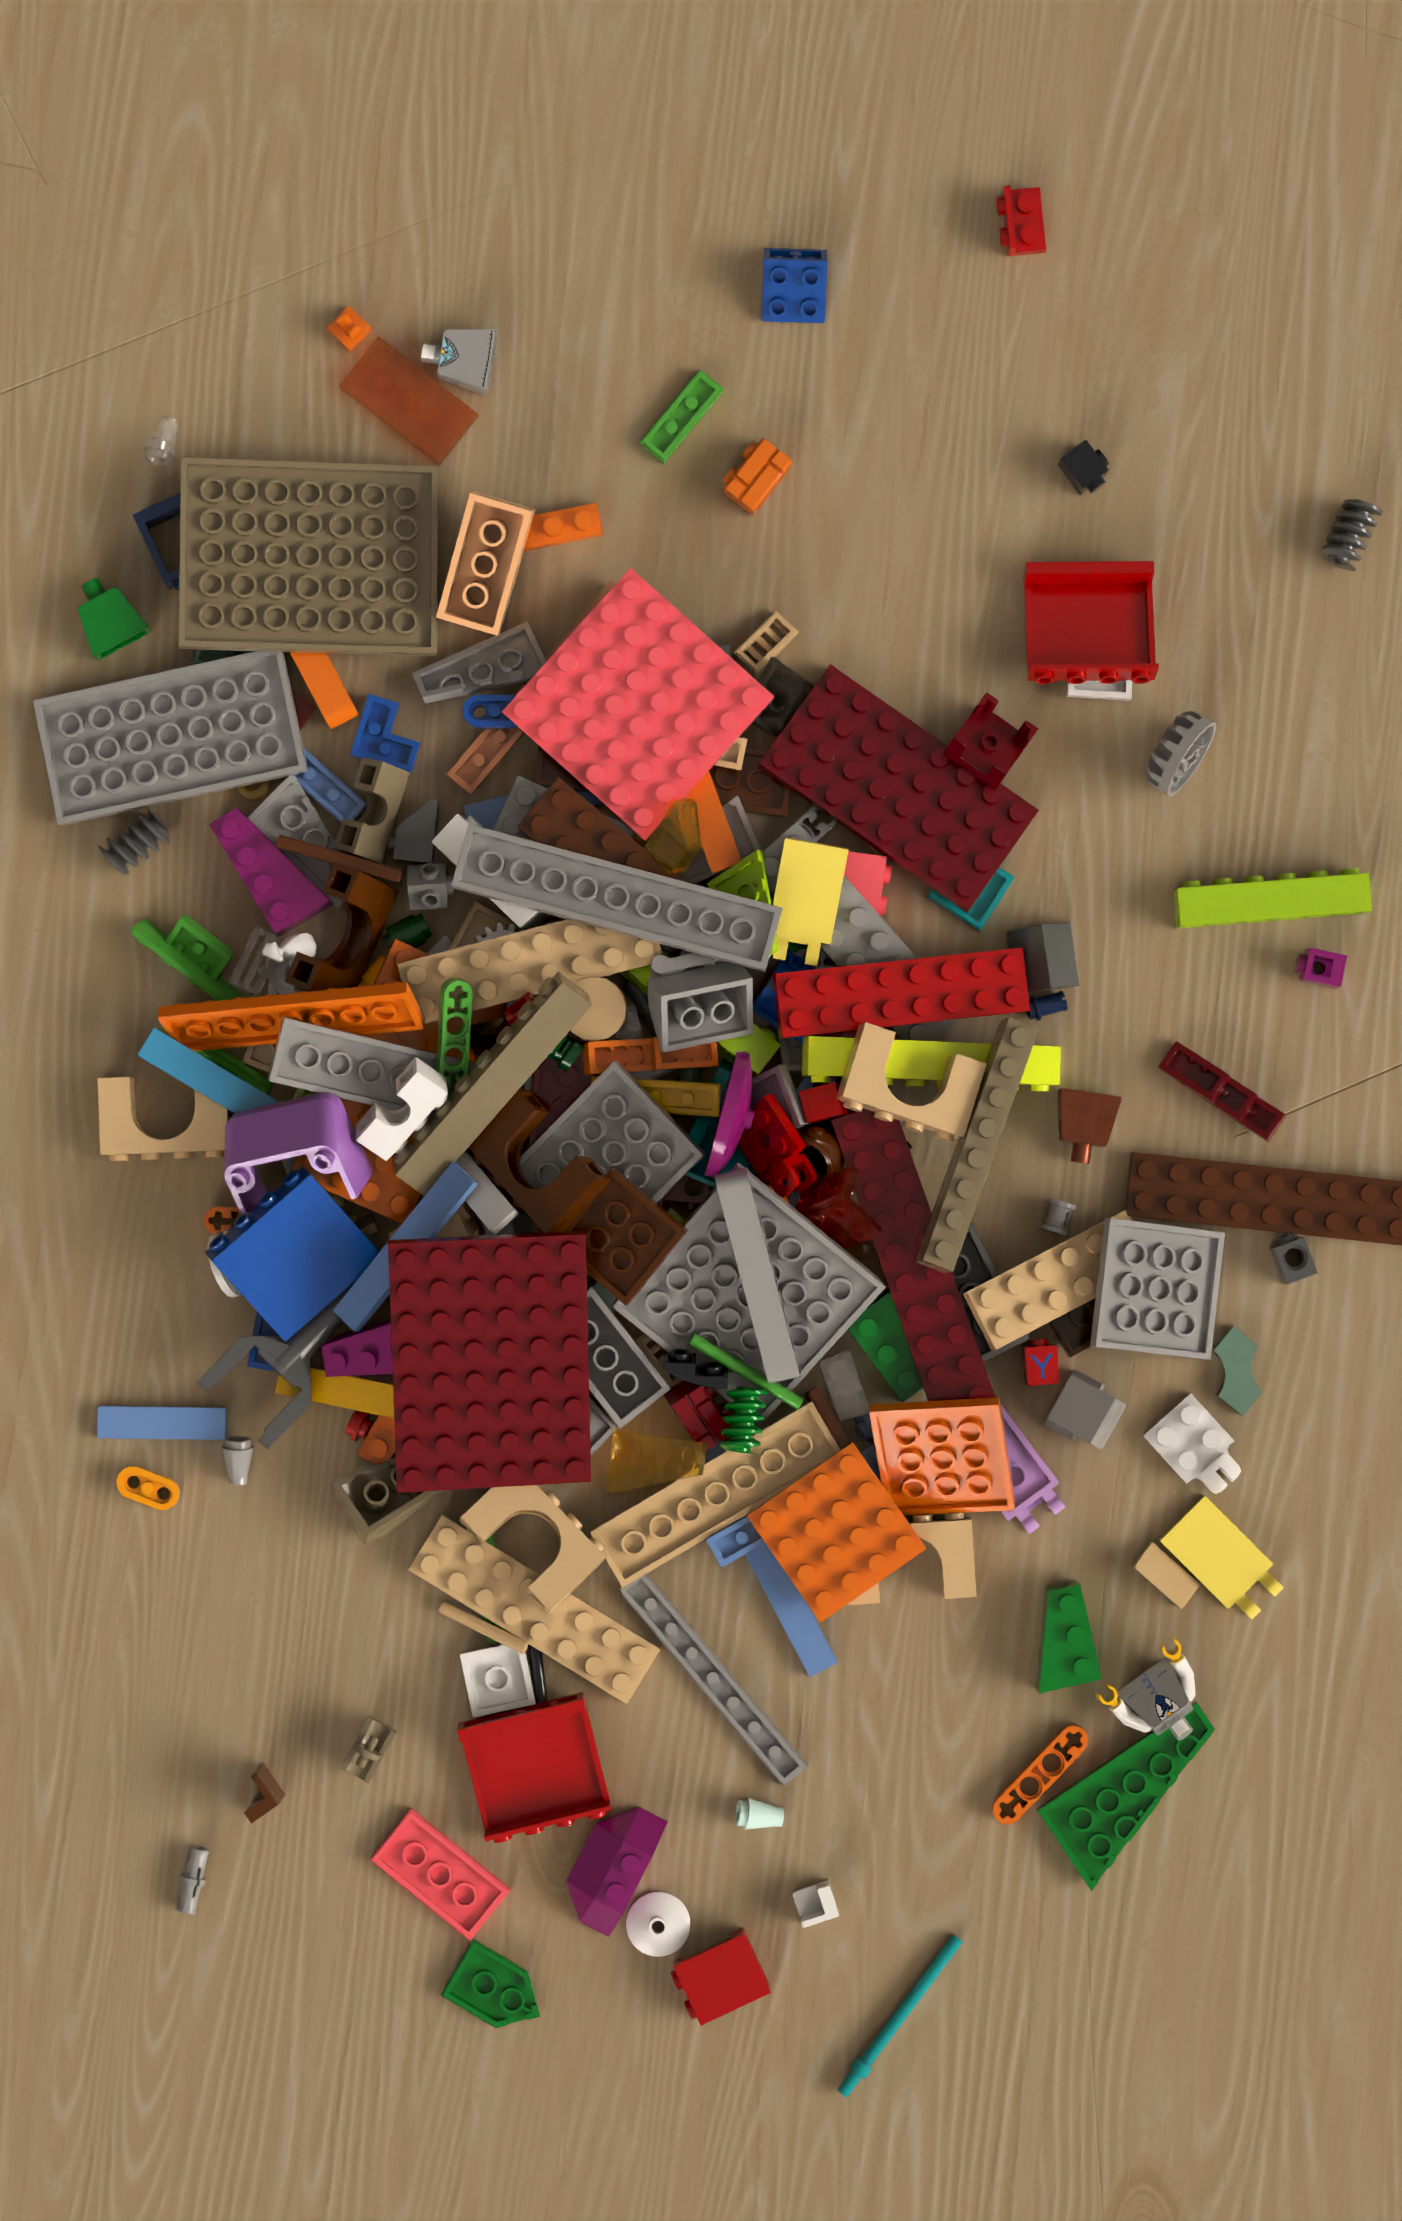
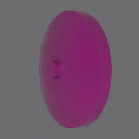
(733, 1115)

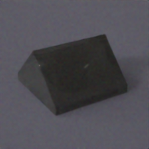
(789, 694)

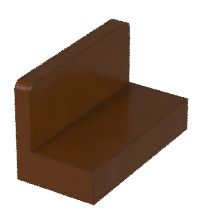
(271, 1793)

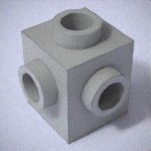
(428, 886)

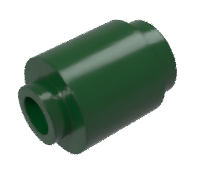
(410, 930)

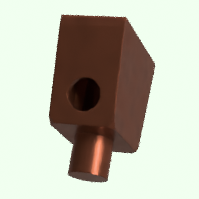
(1085, 1120)

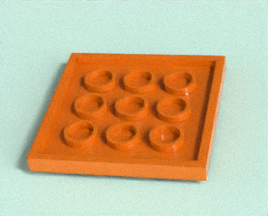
(943, 1455)
(836, 1532)

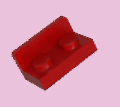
(1023, 221)

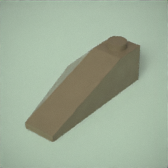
(372, 1500)

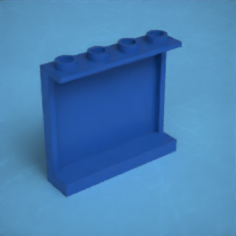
(292, 1253)

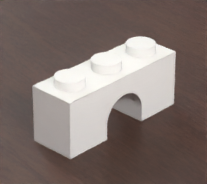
(388, 1130)

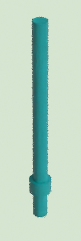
(862, 2065)

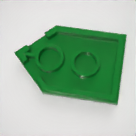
(491, 1987)

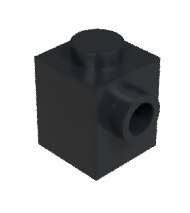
(1084, 467)

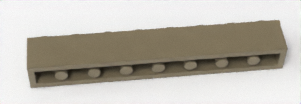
(492, 1082)
(977, 1149)

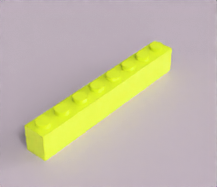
(922, 1061)

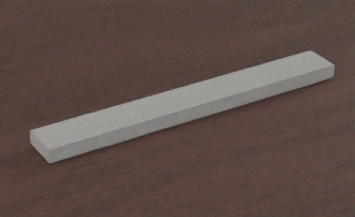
(714, 1679)

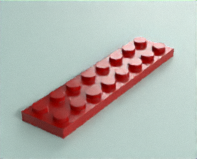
(901, 992)

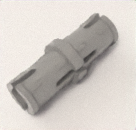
(192, 1879)

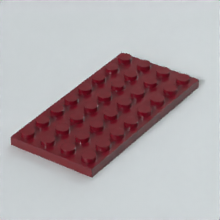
(897, 788)

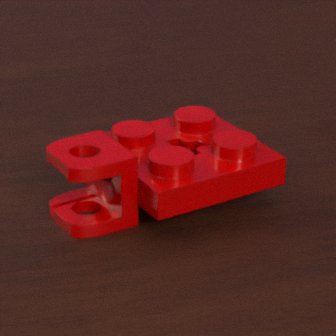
(780, 1157)

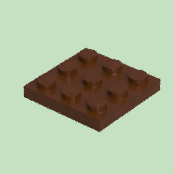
(626, 1236)

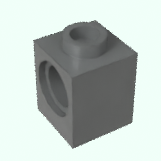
(1302, 1269)

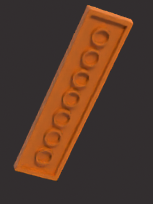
(259, 1019)

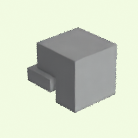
(1085, 1411)

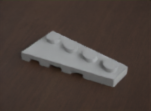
(488, 665)
(292, 814)

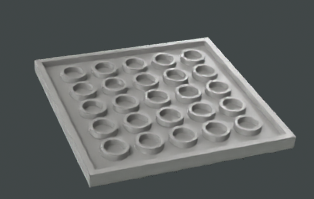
(703, 1292)

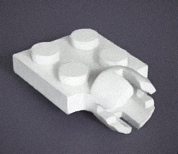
(1194, 1445)

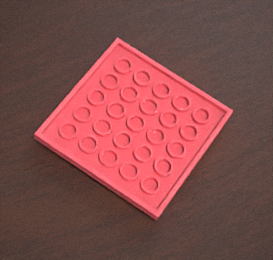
(638, 703)

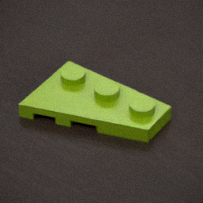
(746, 880)

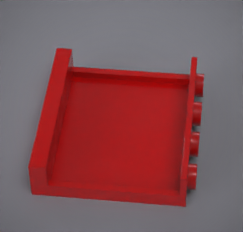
(1089, 621)
(535, 1767)

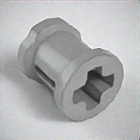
(1058, 1217)

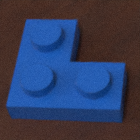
(375, 737)

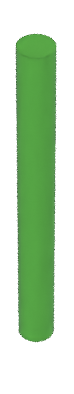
(745, 1371)

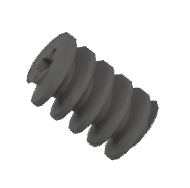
(1348, 532)
(135, 842)

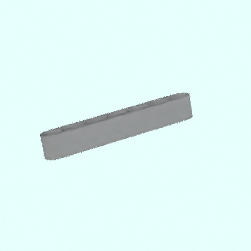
(757, 1275)

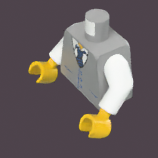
(1157, 1697)

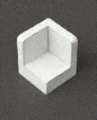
(815, 1904)

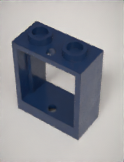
(152, 517)

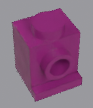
(1332, 964)

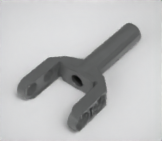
(286, 1358)

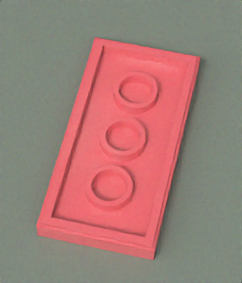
(440, 1874)

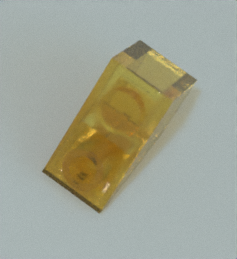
(676, 838)

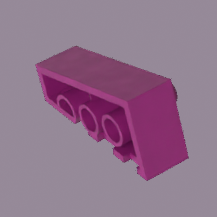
(272, 879)
(360, 1352)

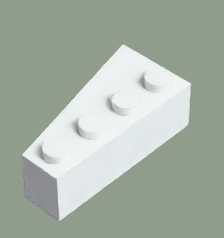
(450, 843)

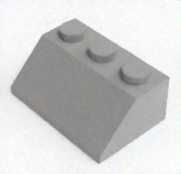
(701, 1006)

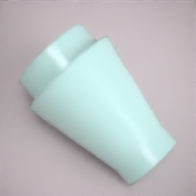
(756, 1814)

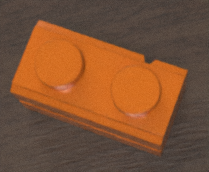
(756, 476)

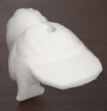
(280, 960)

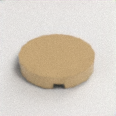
(605, 1014)

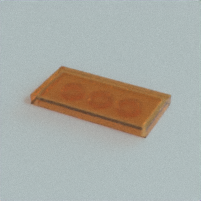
(408, 401)

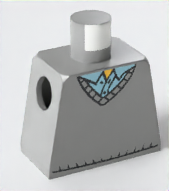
(464, 358)

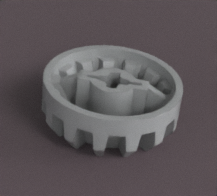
(1180, 752)

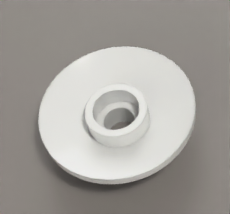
(663, 1908)

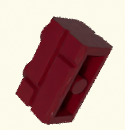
(698, 1412)

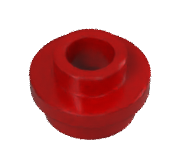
(358, 1425)

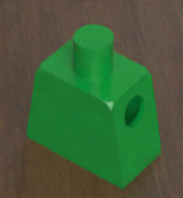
(109, 620)

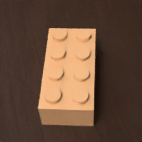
(485, 563)

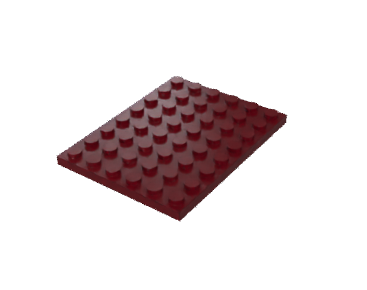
(490, 1360)

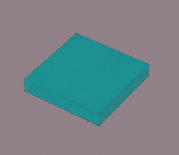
(985, 903)

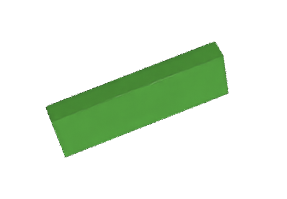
(681, 416)

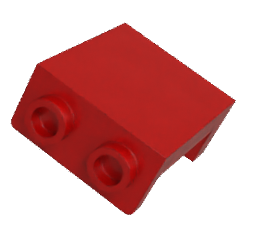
(721, 1978)

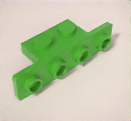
(192, 953)

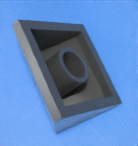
(1047, 955)

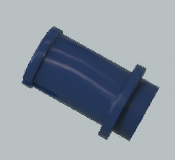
(1046, 1005)

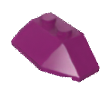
(613, 1866)

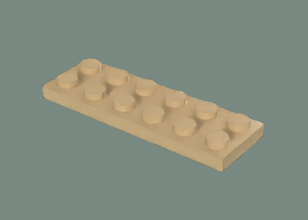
(1039, 1288)

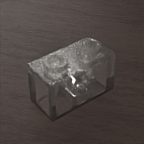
(844, 1385)

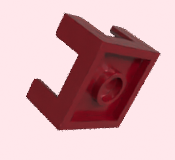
(988, 743)

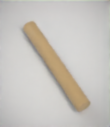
(483, 1627)

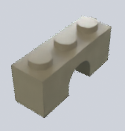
(383, 790)

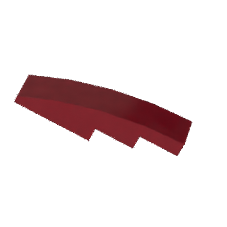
(1222, 1091)

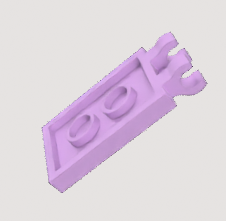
(1029, 1475)

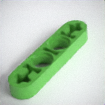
(459, 1039)

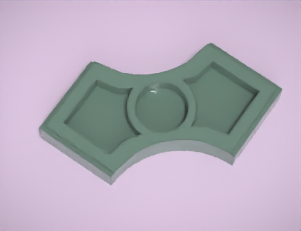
(1238, 1384)

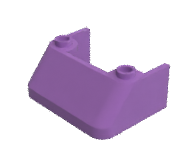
(288, 1129)

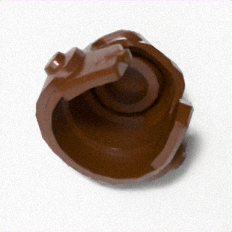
(821, 1149)

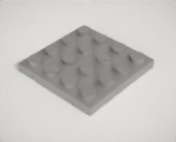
(1157, 1289)

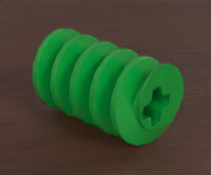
(743, 1420)

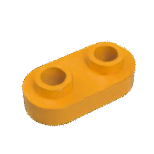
(149, 1487)

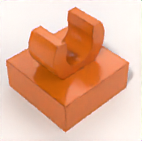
(349, 329)

